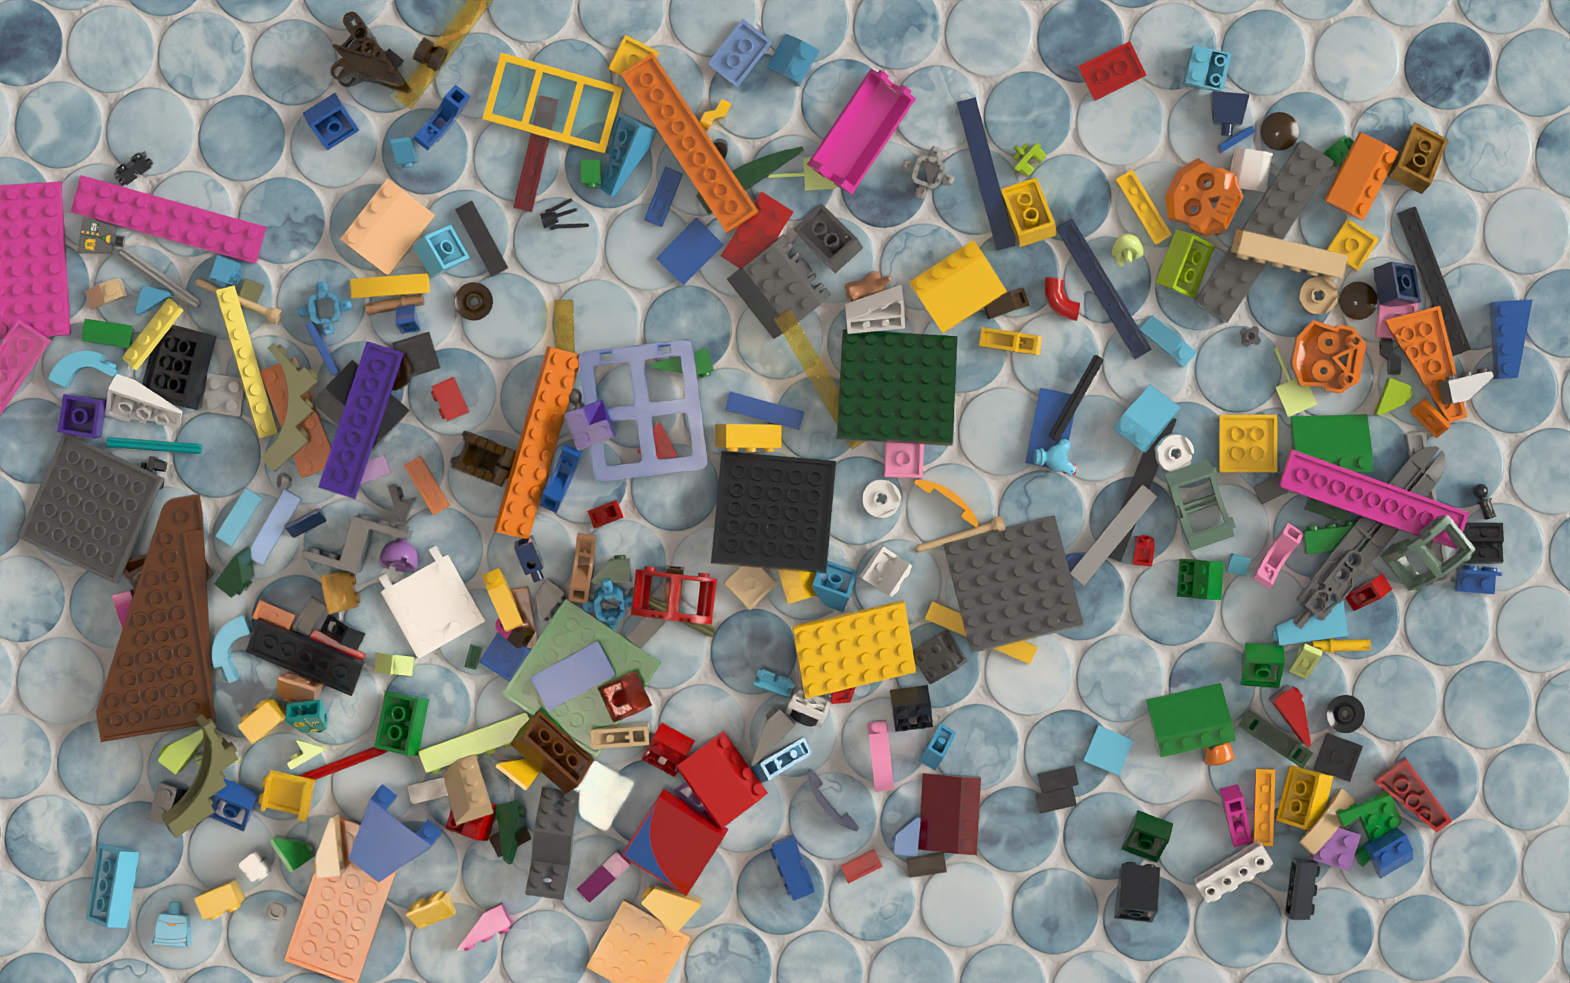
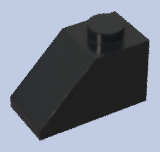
(342, 632)

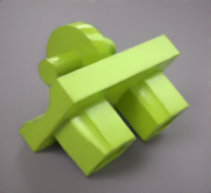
(1035, 152)

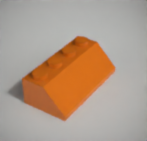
(1361, 176)

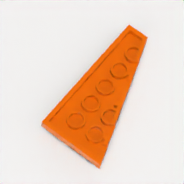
(1428, 350)

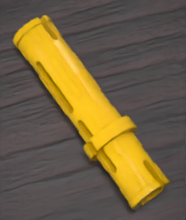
(1342, 645)

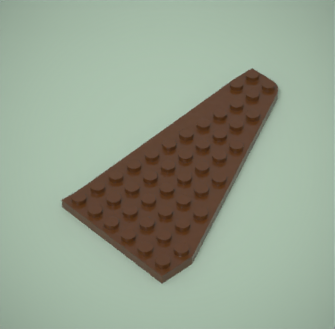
(164, 651)

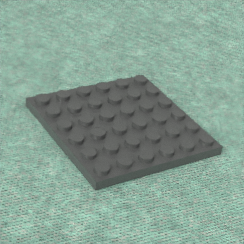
(90, 507)
(1013, 584)

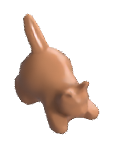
(869, 285)

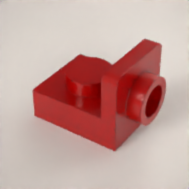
(1143, 550)

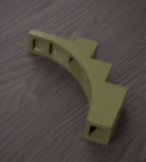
(291, 438)
(197, 802)

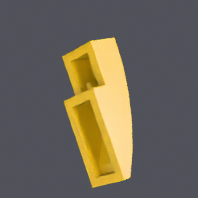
(1010, 341)

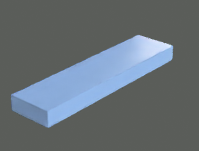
(274, 526)

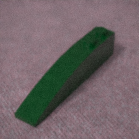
(756, 170)

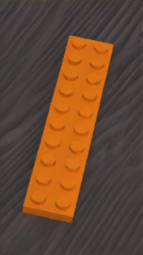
(689, 143)
(537, 443)

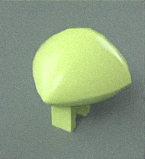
(1127, 248)

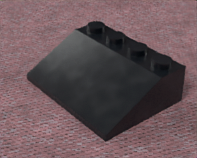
(180, 366)
(335, 395)

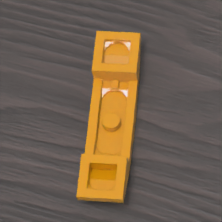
(967, 514)

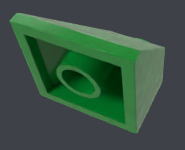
(292, 851)

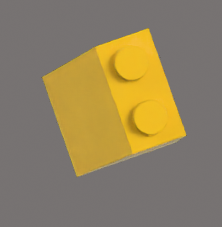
(670, 905)

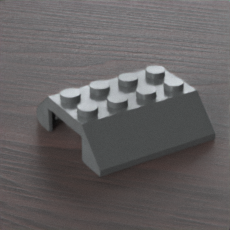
(776, 284)

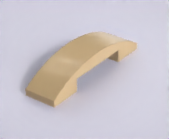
(1327, 823)

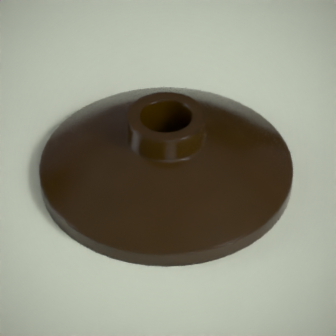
(466, 294)

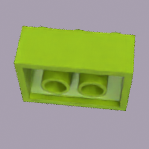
(1185, 263)

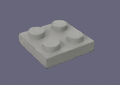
(223, 395)

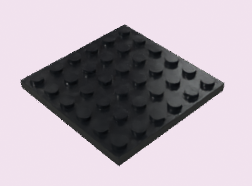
(773, 512)

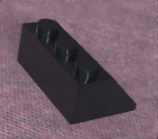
(1301, 889)

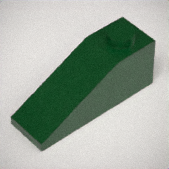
(510, 826)

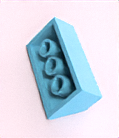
(112, 886)

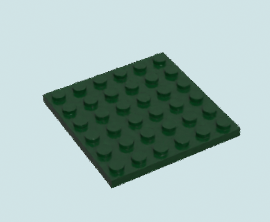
(897, 388)

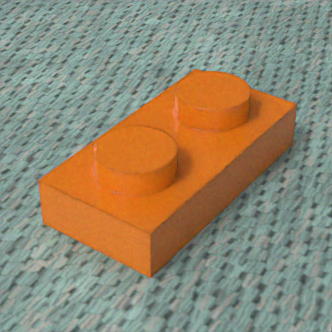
(1430, 418)
(274, 614)

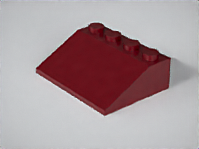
(949, 813)

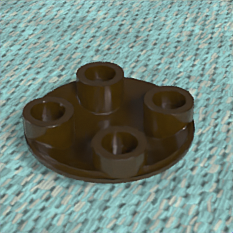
(1279, 131)
(1358, 300)

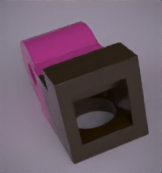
(518, 636)

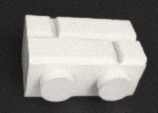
(256, 866)

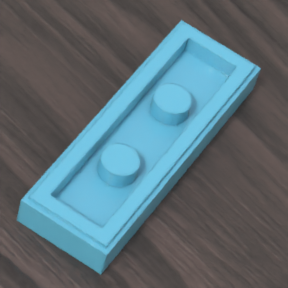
(239, 517)

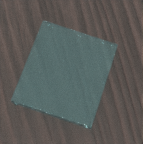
(602, 795)

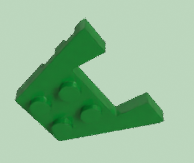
(1377, 817)

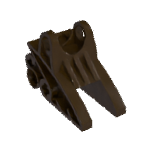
(364, 66)
(482, 454)

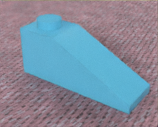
(1168, 341)

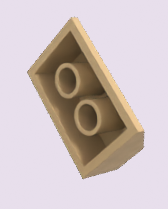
(467, 790)

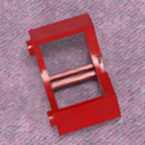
(642, 593)

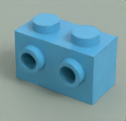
(225, 271)

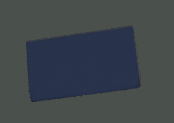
(306, 523)

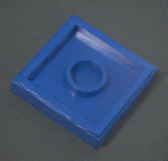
(504, 657)

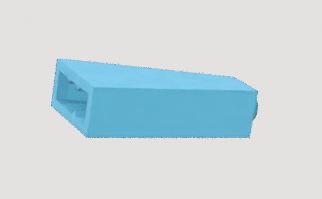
(1314, 629)

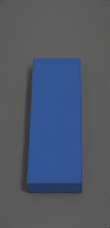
(663, 196)
(322, 348)

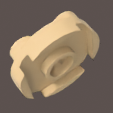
(1307, 296)

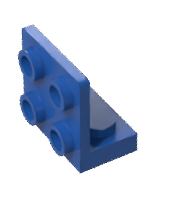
(1476, 581)

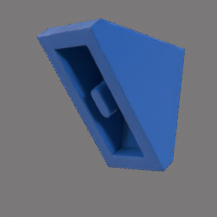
(407, 319)

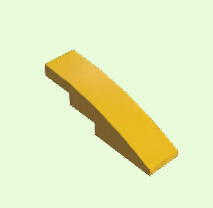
(390, 285)

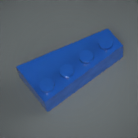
(1508, 335)

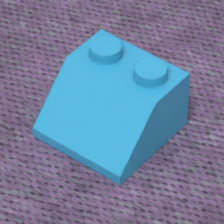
(440, 251)

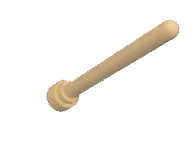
(272, 314)
(996, 525)

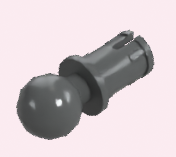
(575, 397)

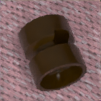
(429, 54)

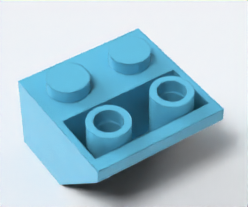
(1206, 69)

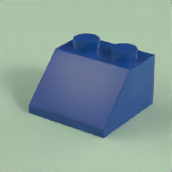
(330, 121)
(234, 805)
(1389, 852)

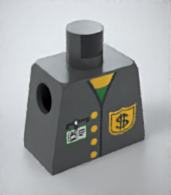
(98, 237)

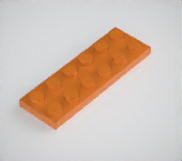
(314, 455)

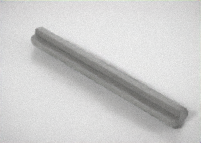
(158, 277)

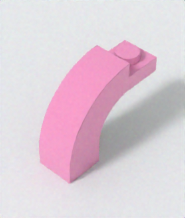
(1277, 554)
(880, 756)

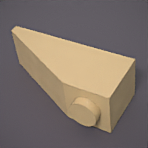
(621, 735)

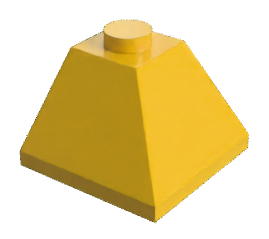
(519, 770)

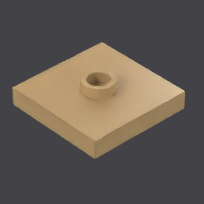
(750, 584)

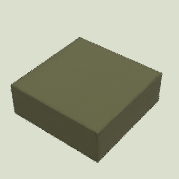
(251, 290)

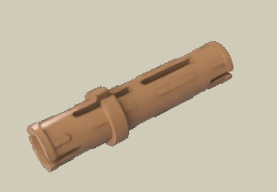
(391, 304)

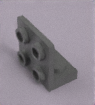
(939, 657)

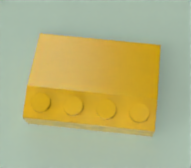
(957, 286)

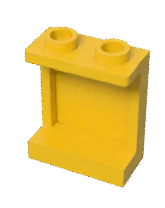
(287, 793)

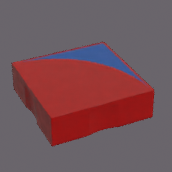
(674, 842)

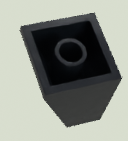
(1137, 892)

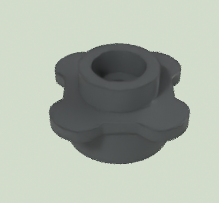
(1245, 336)

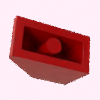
(1368, 592)

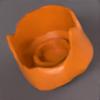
(1219, 755)

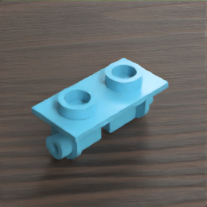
(778, 685)

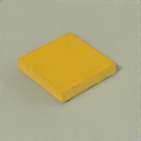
(629, 53)
(1354, 242)

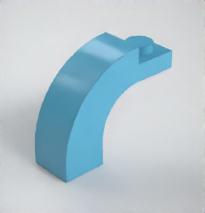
(69, 366)
(223, 644)

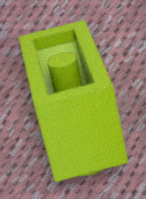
(1393, 396)

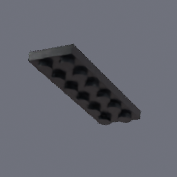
(305, 656)

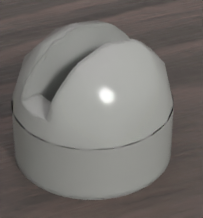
(283, 481)

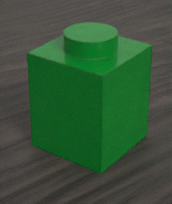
(590, 173)

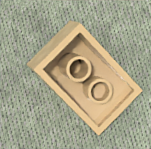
(330, 854)

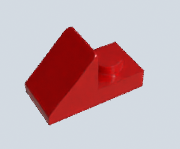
(605, 514)

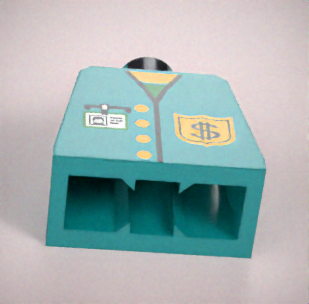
(307, 716)

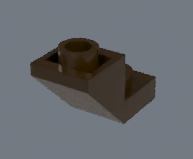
(1007, 303)

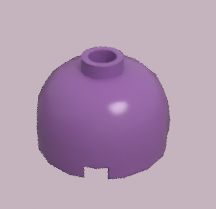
(399, 555)

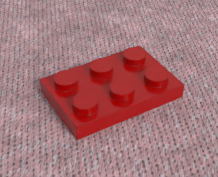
(1112, 71)

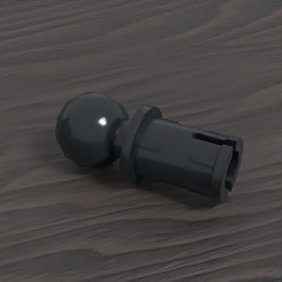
(1481, 492)

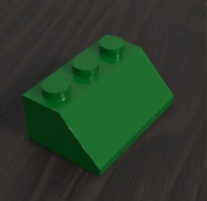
(401, 723)

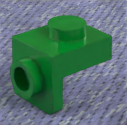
(1339, 150)

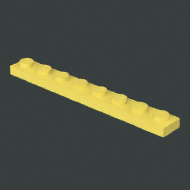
(246, 361)

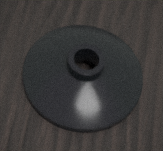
(1355, 714)

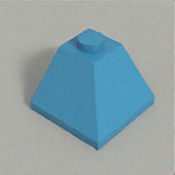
(835, 586)

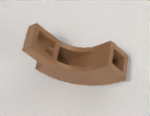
(583, 568)

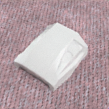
(1251, 168)

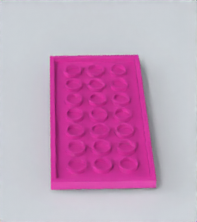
(33, 259)

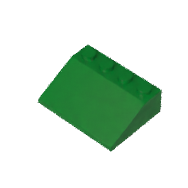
(1334, 439)
(1190, 720)

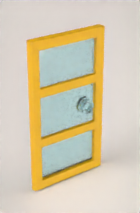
(552, 103)

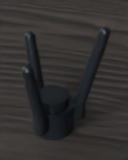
(550, 217)

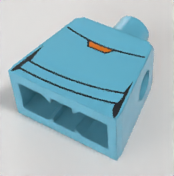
(173, 927)

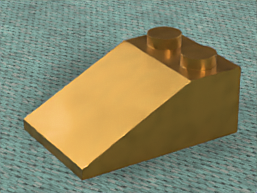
(1418, 158)
(340, 591)

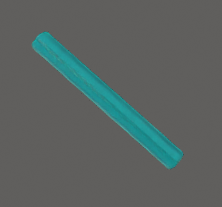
(153, 445)

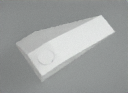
(133, 401)

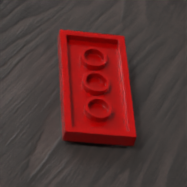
(757, 232)

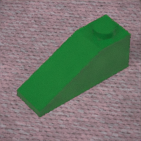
(702, 361)

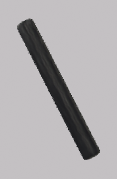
(1076, 398)

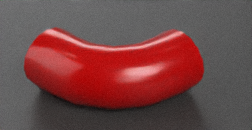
(1058, 301)

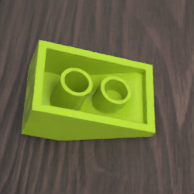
(179, 754)

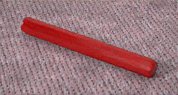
(343, 763)

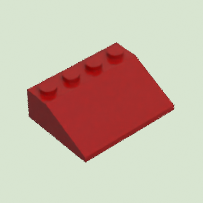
(721, 779)

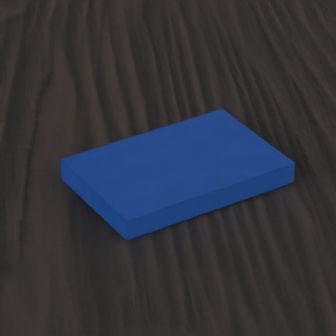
(689, 251)

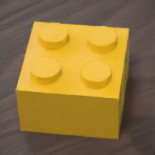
(218, 899)

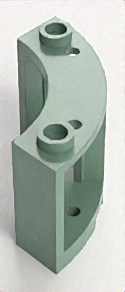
(1188, 475)
(1405, 572)

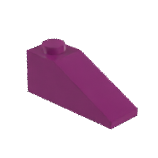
(603, 876)

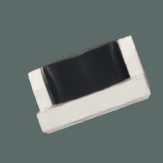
(809, 710)

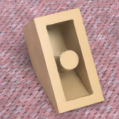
(106, 293)

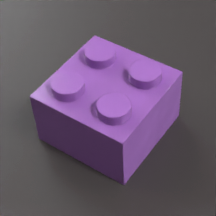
(1339, 849)

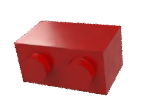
(450, 399)

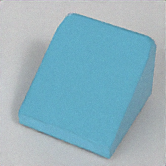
(1238, 565)

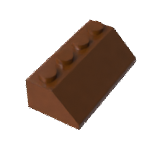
(552, 752)

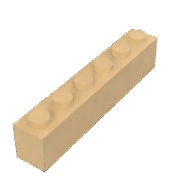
(1289, 253)

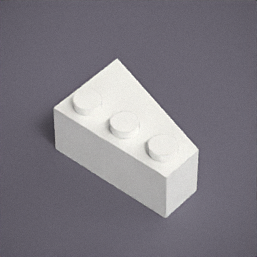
(876, 312)

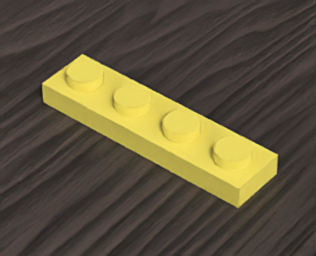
(152, 334)

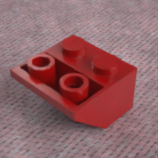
(667, 749)
(476, 829)

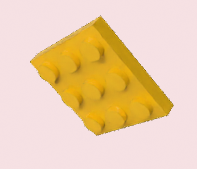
(1247, 443)

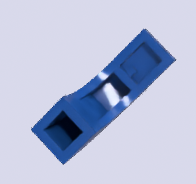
(443, 118)
(561, 478)

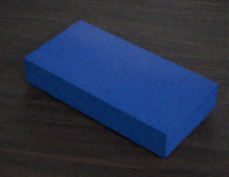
(1235, 139)

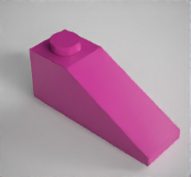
(1236, 815)

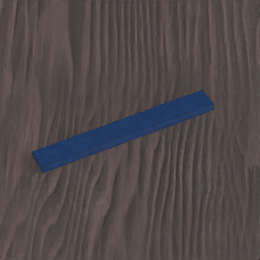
(986, 173)
(1103, 289)

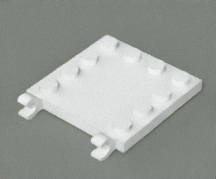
(432, 604)

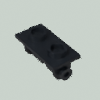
(138, 163)

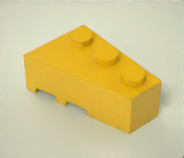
(748, 437)

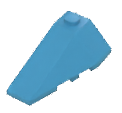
(628, 146)

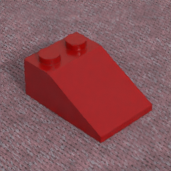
(1292, 709)

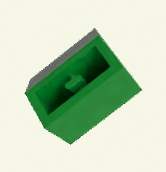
(1200, 579)

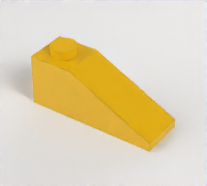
(502, 599)

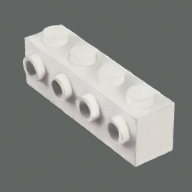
(1233, 871)

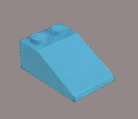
(1146, 418)

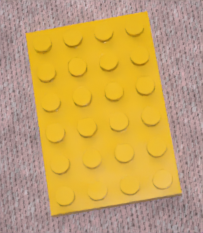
(854, 649)

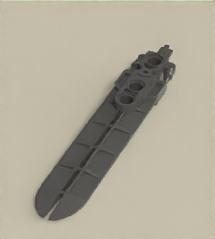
(1326, 573)

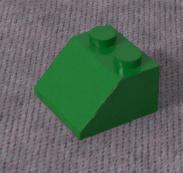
(1262, 665)

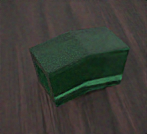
(473, 657)

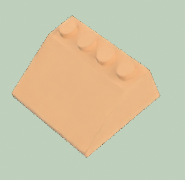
(387, 227)

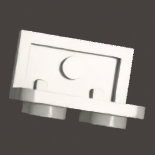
(886, 571)

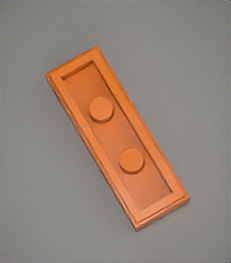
(426, 485)

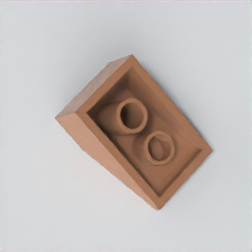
(297, 688)

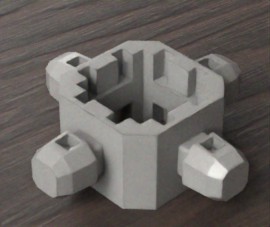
(934, 153)

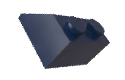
(1396, 284)

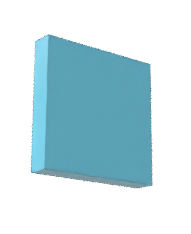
(1108, 750)

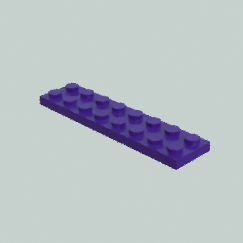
(361, 420)

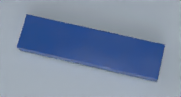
(764, 410)

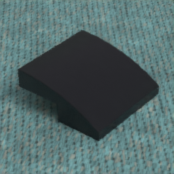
(1487, 541)

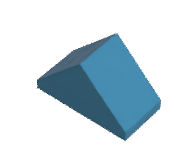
(150, 298)

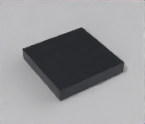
(419, 352)
(1338, 757)

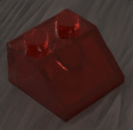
(624, 696)

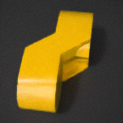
(720, 113)

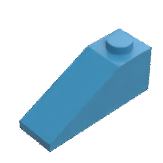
(781, 760)

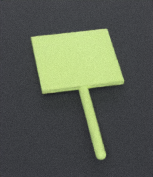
(812, 179)
(1294, 397)

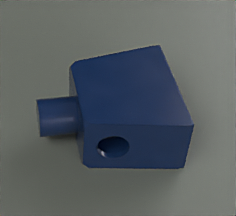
(1228, 110)
(527, 550)

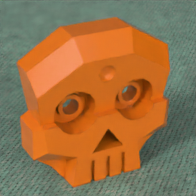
(1189, 191)
(1312, 354)

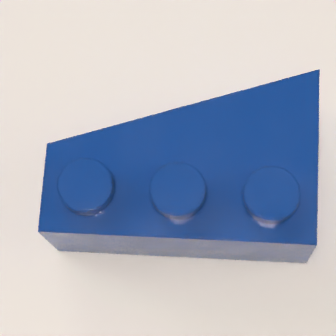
(792, 867)

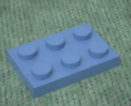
(740, 53)

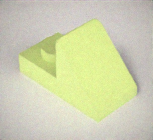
(1305, 660)
(394, 664)
(309, 750)

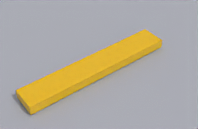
(953, 621)

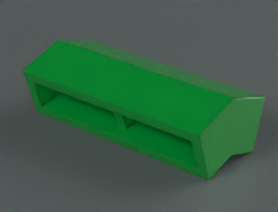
(107, 333)

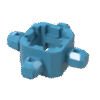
(322, 288)
(611, 616)

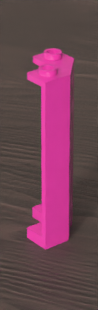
(861, 130)

